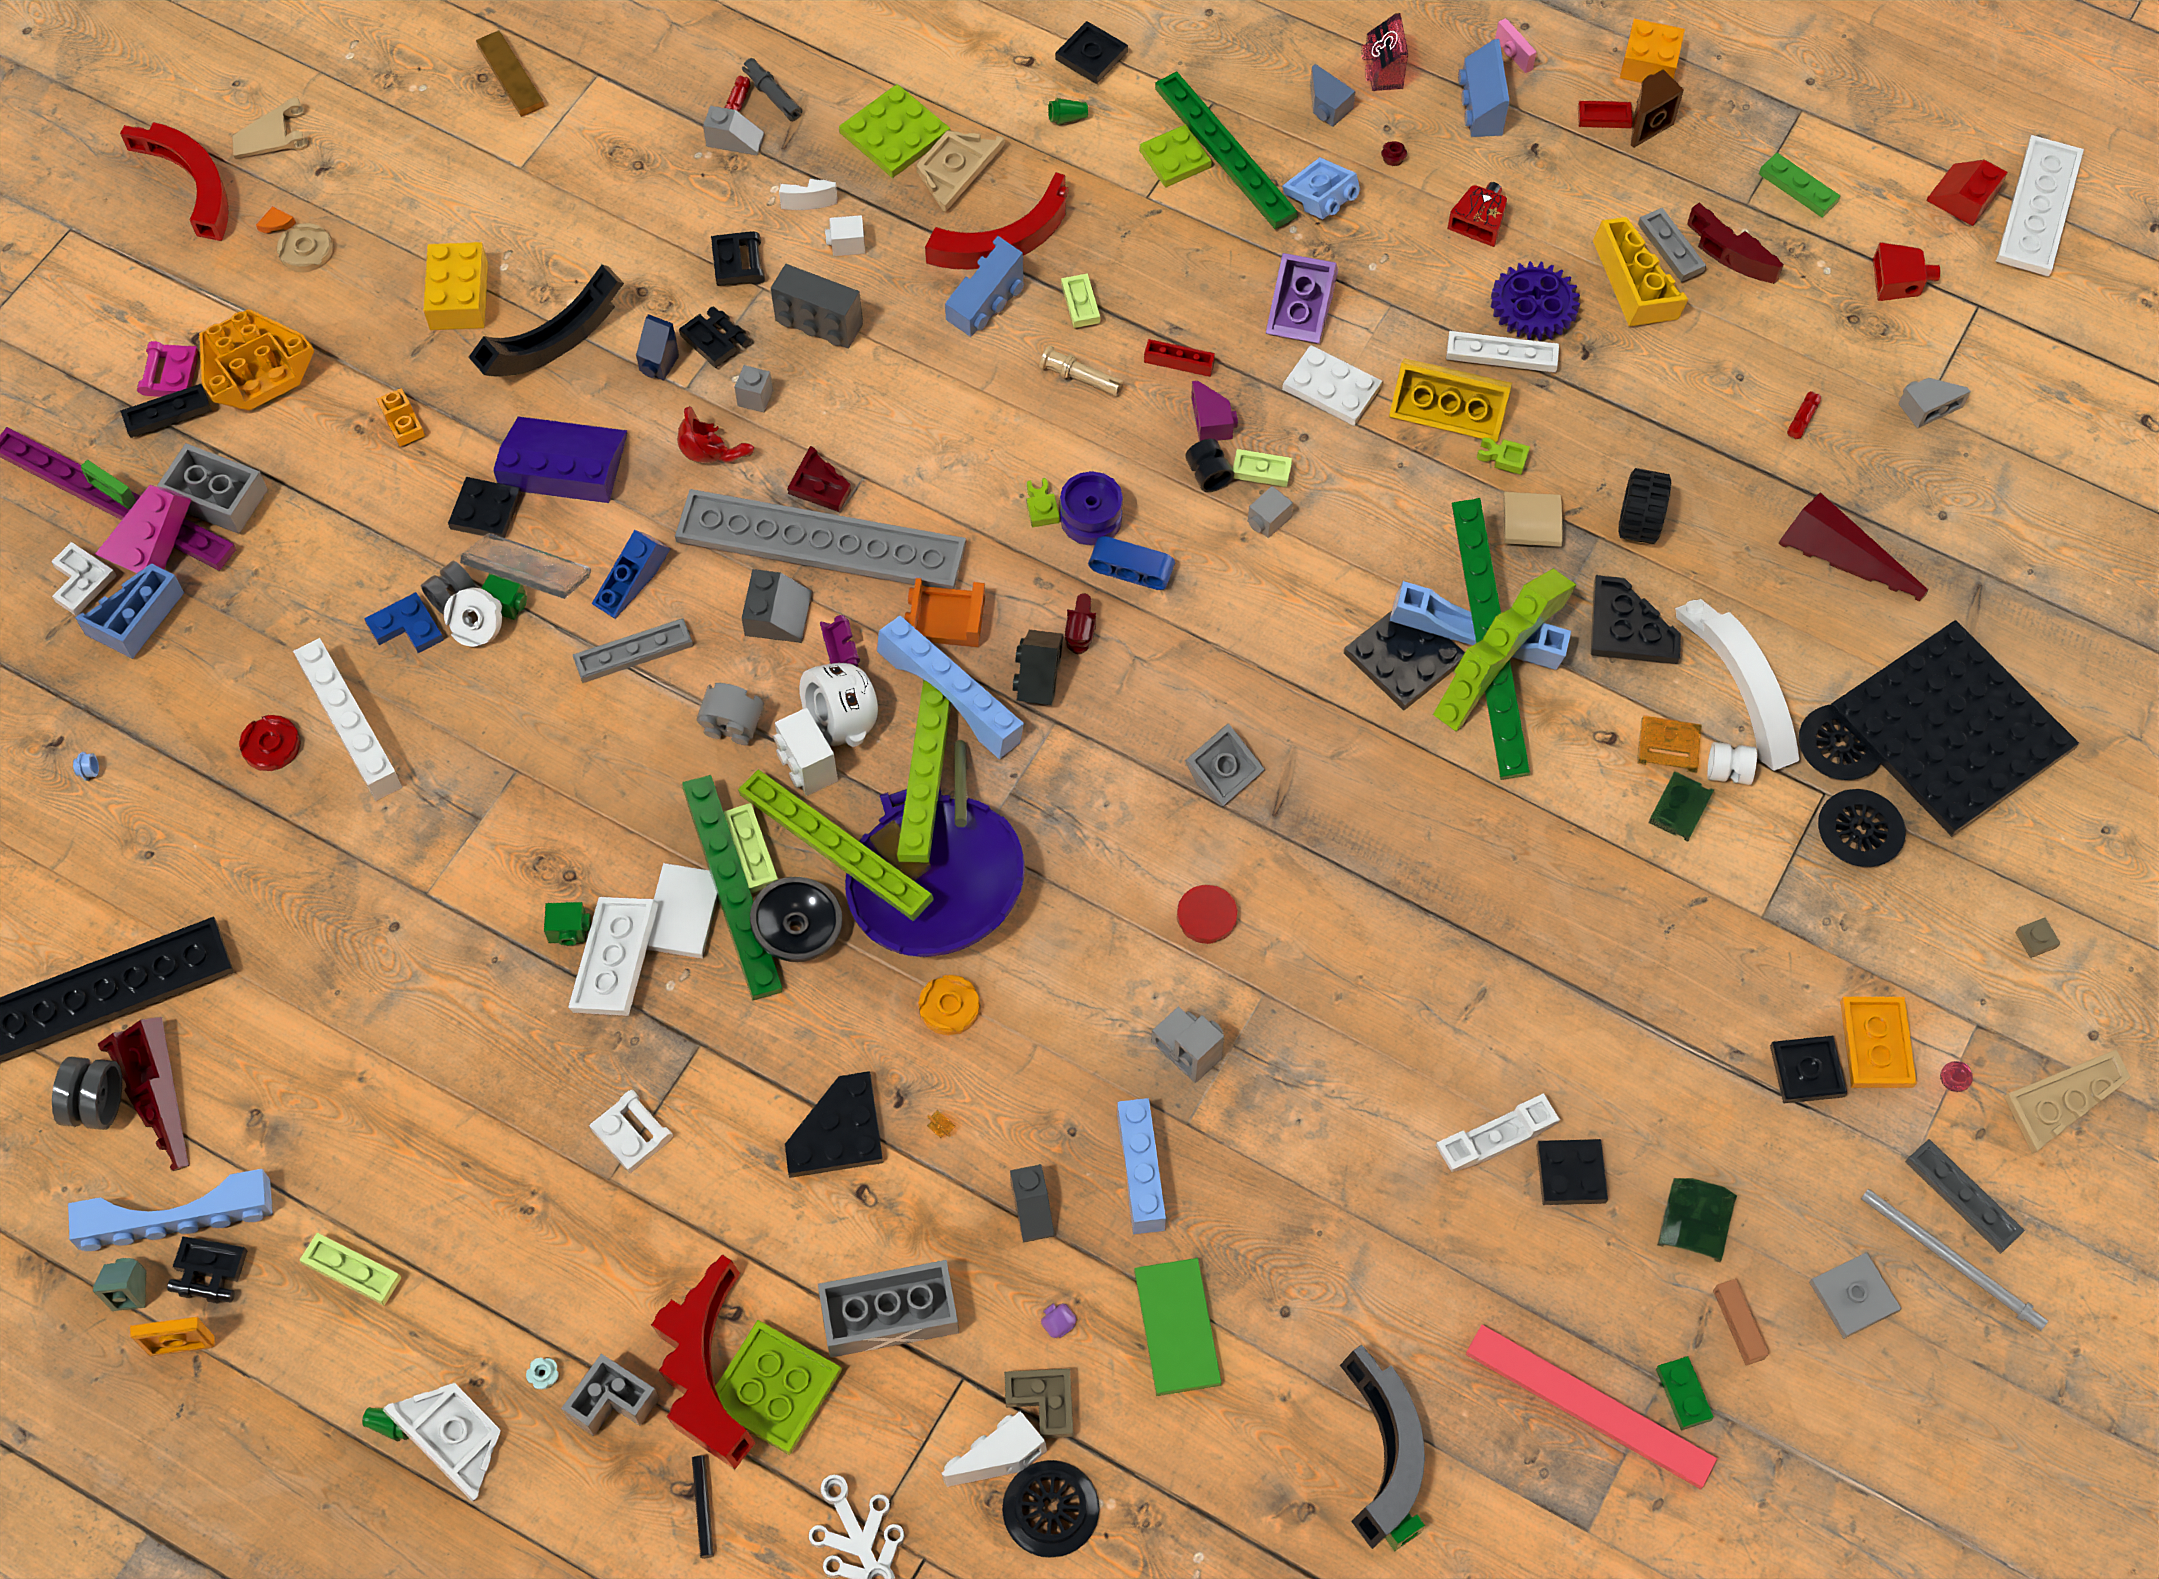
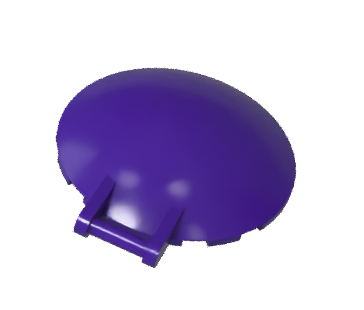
(971, 878)

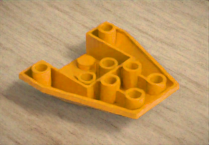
(251, 360)

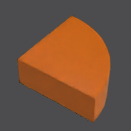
(275, 220)

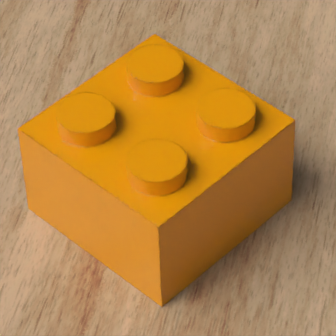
(1651, 49)

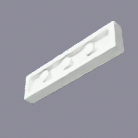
(1502, 351)

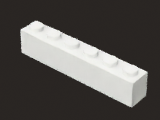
(347, 719)

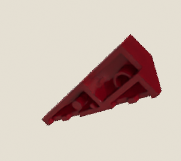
(1832, 536)

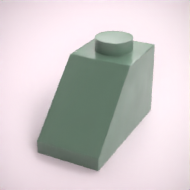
(122, 1285)

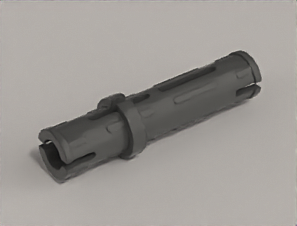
(765, 82)

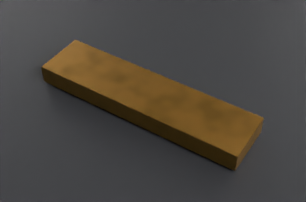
(510, 73)

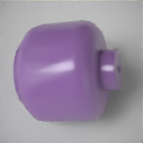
(1058, 1320)

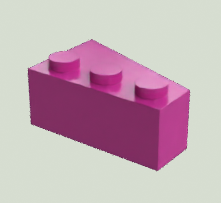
(147, 530)

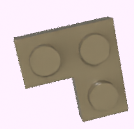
(1047, 1390)

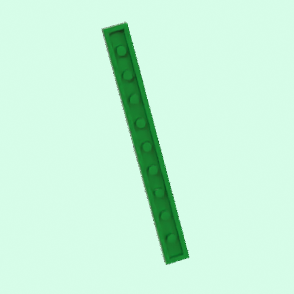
(1484, 608)

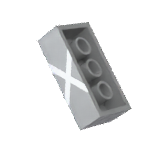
(888, 1308)

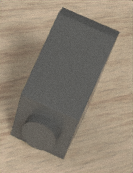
(1031, 1203)

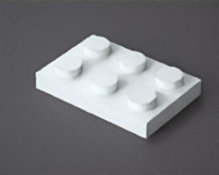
(1332, 385)

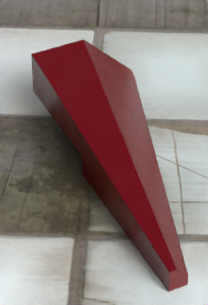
(150, 1083)

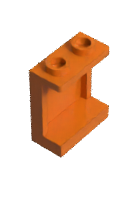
(947, 614)

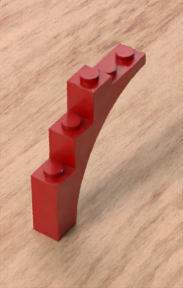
(688, 1368)

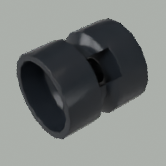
(1211, 467)

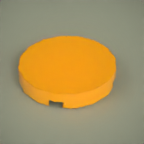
(949, 1005)

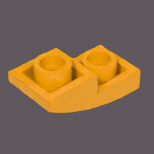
(400, 417)

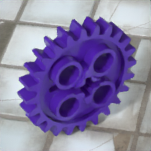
(1535, 300)

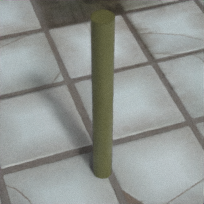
(960, 783)

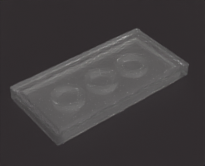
(525, 565)

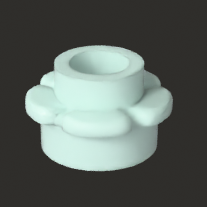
(550, 1376)

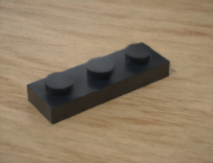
(165, 410)

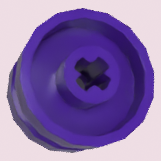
(1091, 507)

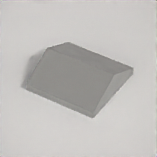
(1223, 765)

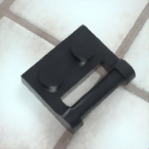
(728, 258)

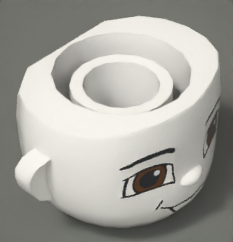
(840, 702)

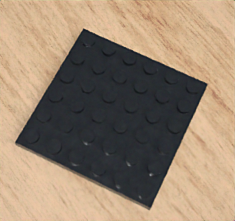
(1953, 727)

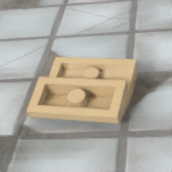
(1532, 519)

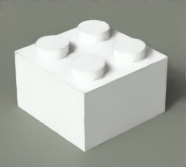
(805, 751)

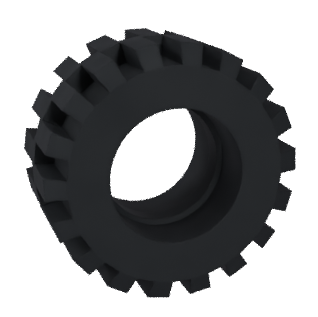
(1644, 506)

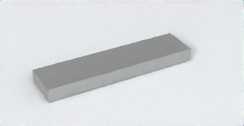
(632, 650)

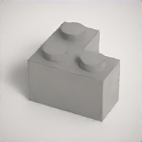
(1189, 1042)
(609, 1388)

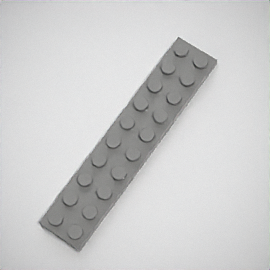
(820, 540)

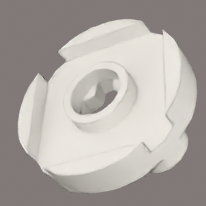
(488, 612)

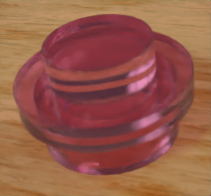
(1956, 1076)

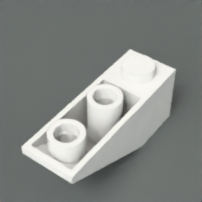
(1001, 1453)

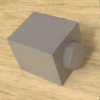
(753, 388)
(1269, 512)

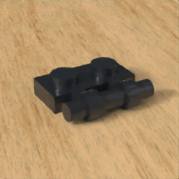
(708, 341)
(211, 1260)

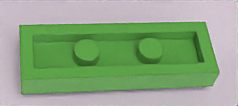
(1799, 184)

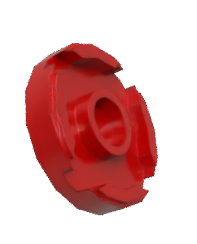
(269, 743)
(1207, 914)

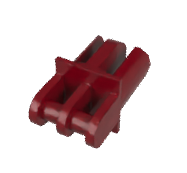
(1080, 625)

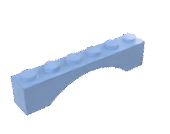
(1429, 612)
(988, 718)
(237, 1198)

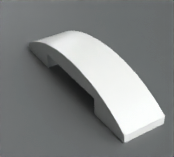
(1499, 1135)

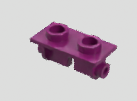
(836, 642)

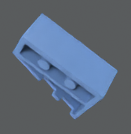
(988, 289)
(134, 611)

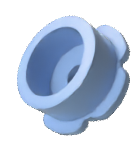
(86, 765)

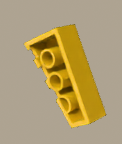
(1635, 275)

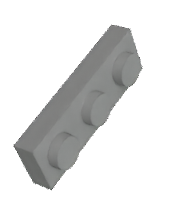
(1671, 244)

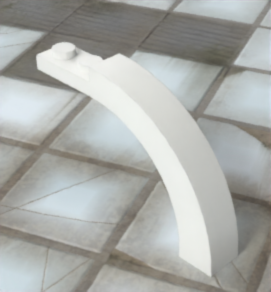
(1754, 678)

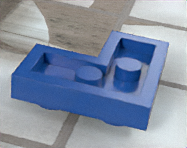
(406, 617)

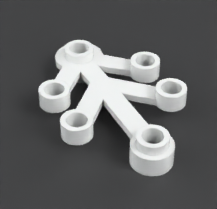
(860, 1542)

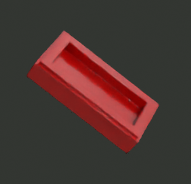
(1605, 114)

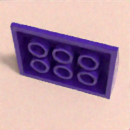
(560, 459)

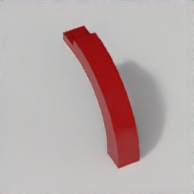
(211, 205)
(963, 249)

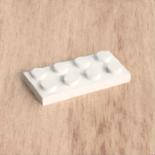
(613, 956)

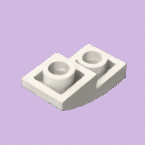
(817, 195)

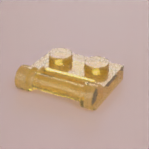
(1669, 736)

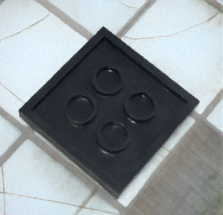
(1403, 659)

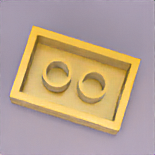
(455, 286)

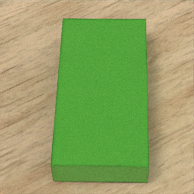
(108, 484)

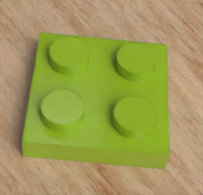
(1175, 155)

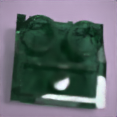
(1697, 1217)

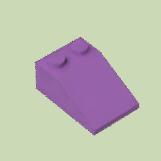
(1302, 298)

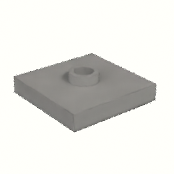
(1855, 1295)

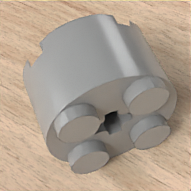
(729, 713)

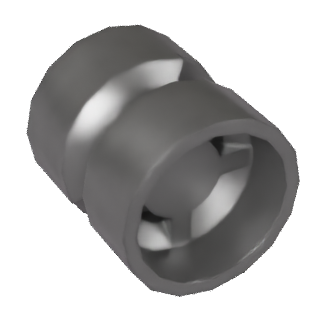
(452, 577)

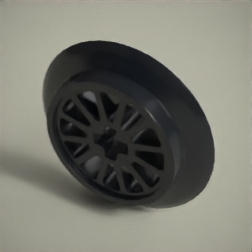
(1808, 741)
(1865, 801)
(1047, 1544)

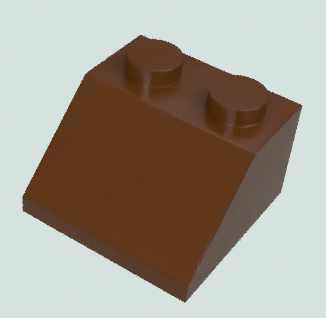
(1655, 107)

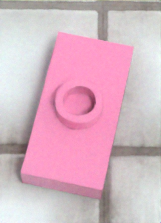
(1515, 45)

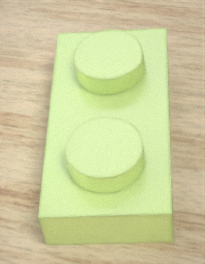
(1080, 300)
(1262, 468)

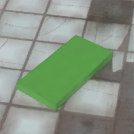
(1177, 1327)

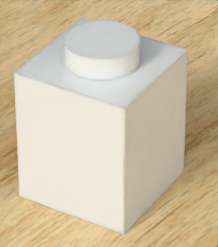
(846, 235)

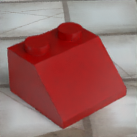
(1968, 189)

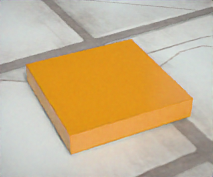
(172, 1336)

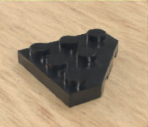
(1629, 625)
(838, 1130)

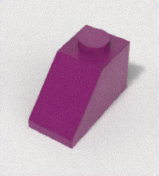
(1212, 413)

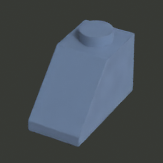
(1330, 96)

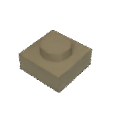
(2037, 937)

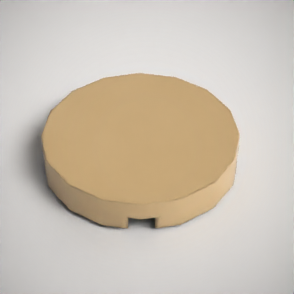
(305, 247)

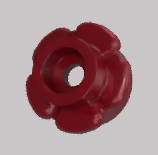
(1393, 153)

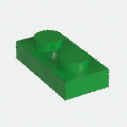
(1684, 1393)

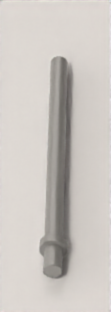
(2023, 1310)

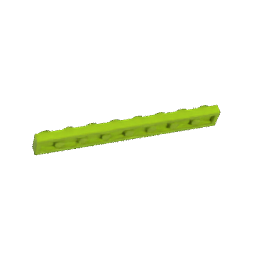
(924, 776)
(836, 845)

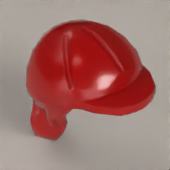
(701, 445)

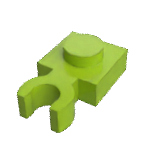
(1508, 456)
(1041, 505)

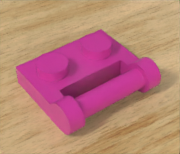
(177, 370)

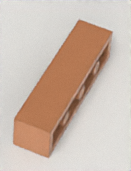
(1740, 1322)

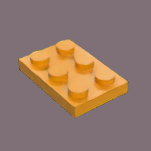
(1878, 1042)

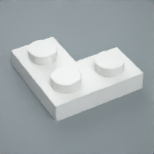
(86, 575)

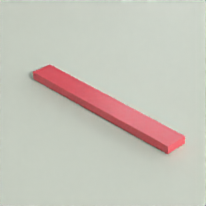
(1591, 1407)

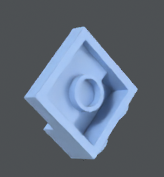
(1323, 187)

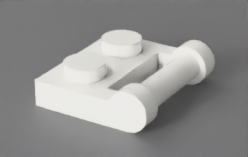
(621, 1136)

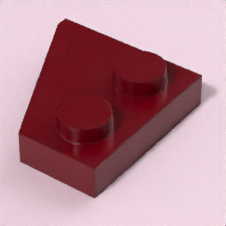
(819, 482)

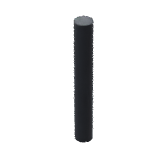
(702, 1507)

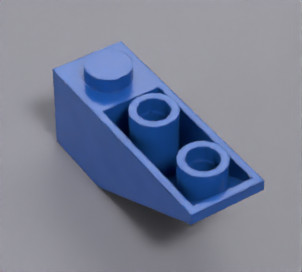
(630, 573)

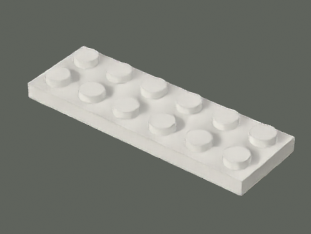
(2039, 205)

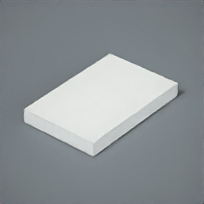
(684, 911)

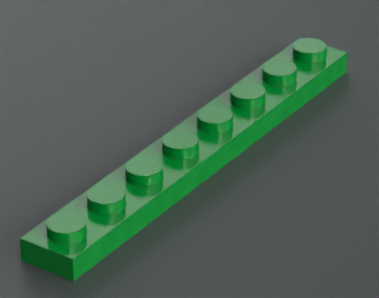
(1226, 150)
(730, 885)

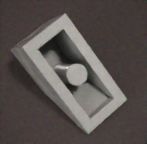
(731, 131)
(1931, 400)

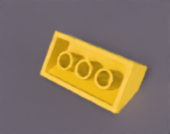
(1450, 399)

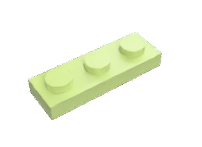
(750, 847)
(350, 1269)

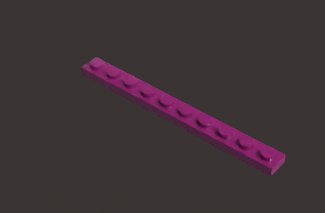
(69, 477)

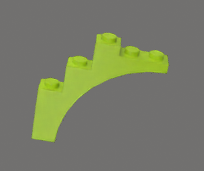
(1507, 633)

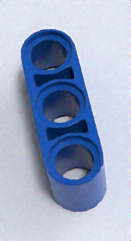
(1131, 563)

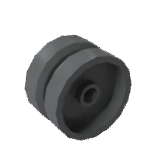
(87, 1093)

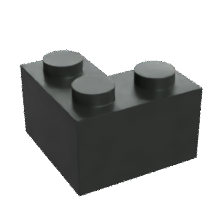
(1039, 660)

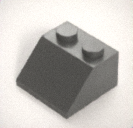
(775, 607)

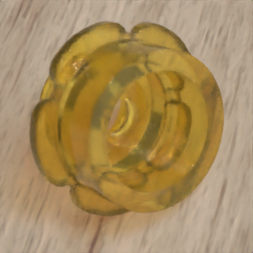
(940, 1124)

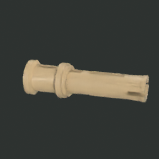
(1070, 367)

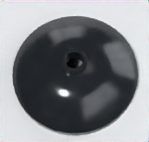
(800, 904)

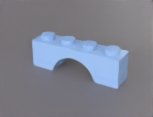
(1141, 1166)

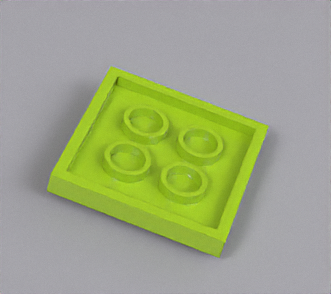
(894, 130)
(775, 1386)

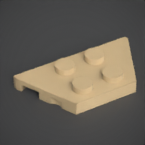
(955, 164)

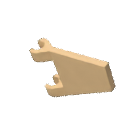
(269, 132)

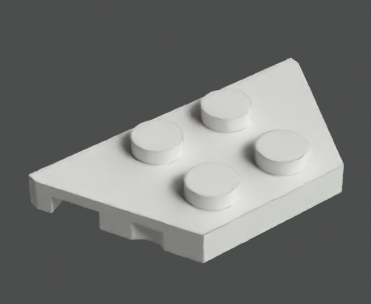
(450, 1433)

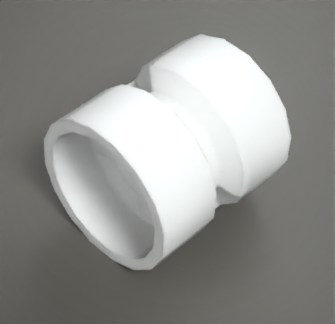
(1732, 763)

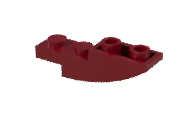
(1736, 252)

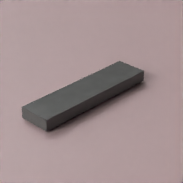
(1964, 1196)

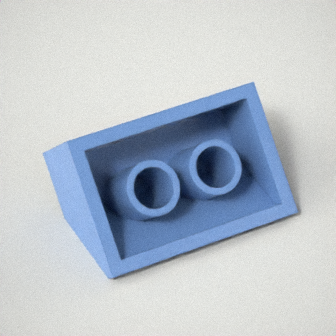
(1484, 91)

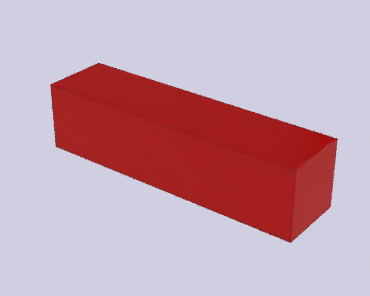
(1179, 357)

